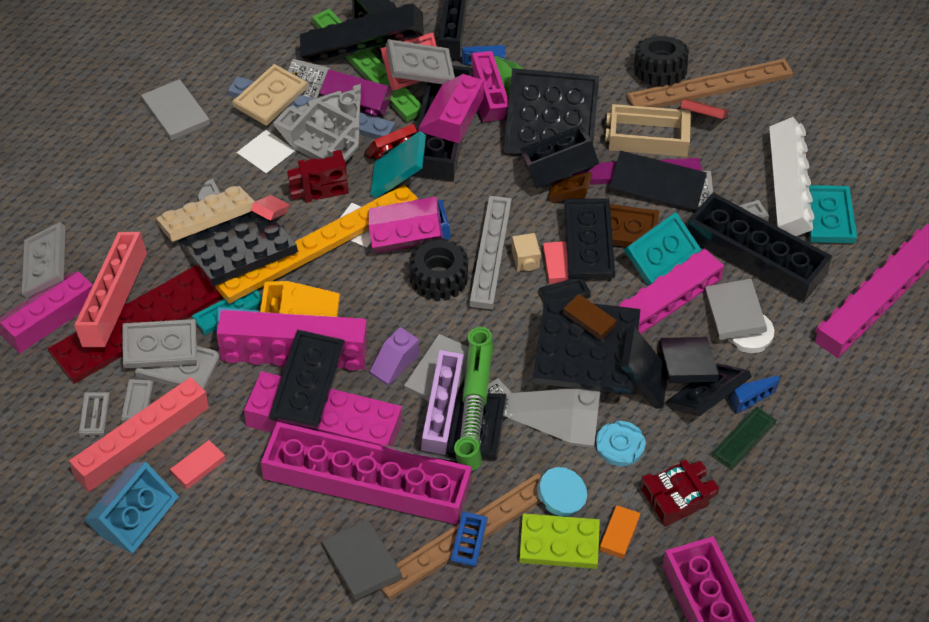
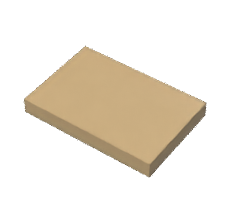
(270, 94)

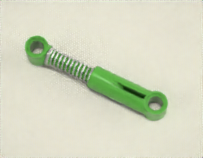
(474, 396)

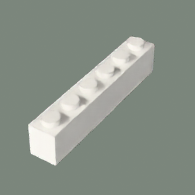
(791, 177)

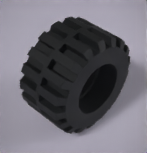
(661, 60)
(438, 283)

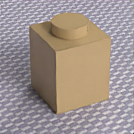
(526, 252)

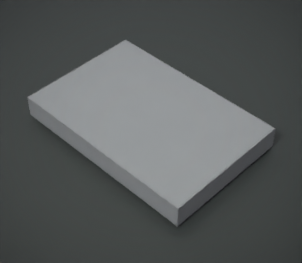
(419, 62)
(175, 109)
(43, 260)
(735, 309)
(159, 343)
(174, 375)
(422, 378)

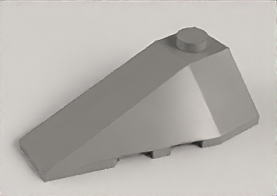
(559, 413)

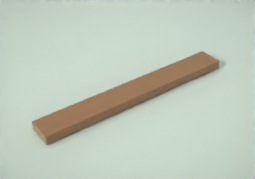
(711, 84)
(439, 551)

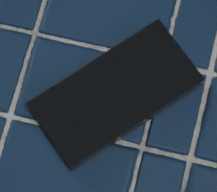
(658, 181)
(589, 238)
(307, 380)

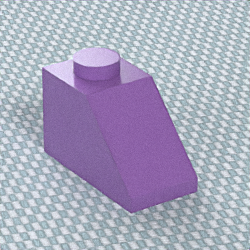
(395, 356)

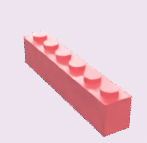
(110, 289)
(139, 434)

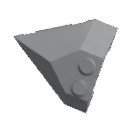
(324, 124)

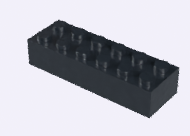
(440, 154)
(759, 247)

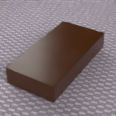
(590, 316)

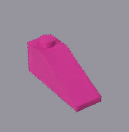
(495, 100)

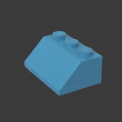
(132, 507)

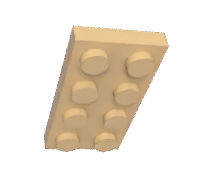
(205, 213)

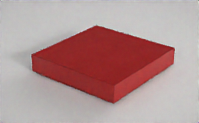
(704, 108)

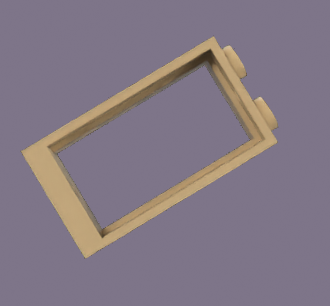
(652, 117)

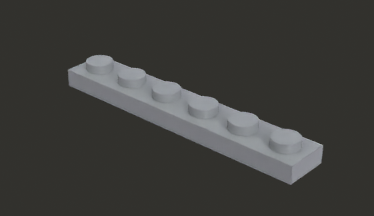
(490, 253)

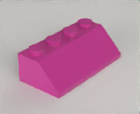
(45, 311)

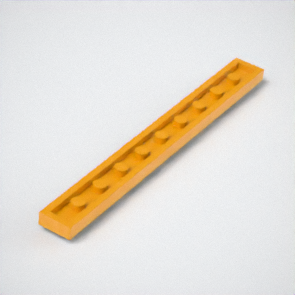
(312, 246)

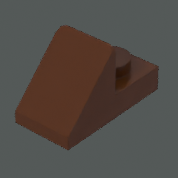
(571, 188)

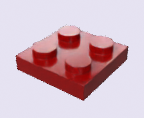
(385, 143)

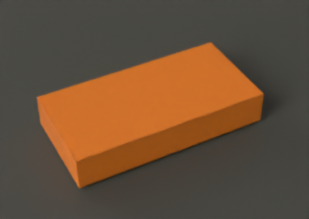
(619, 532)

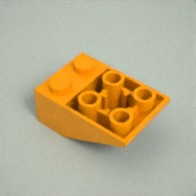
(298, 299)

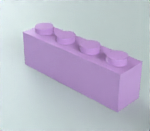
(442, 402)

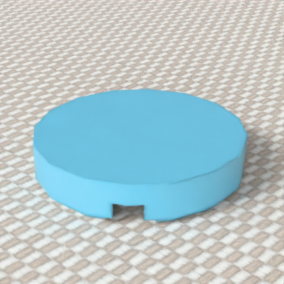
(622, 450)
(562, 491)

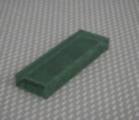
(744, 438)

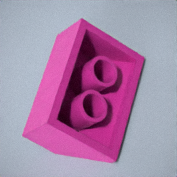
(453, 108)
(404, 224)

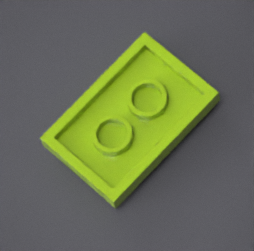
(559, 541)

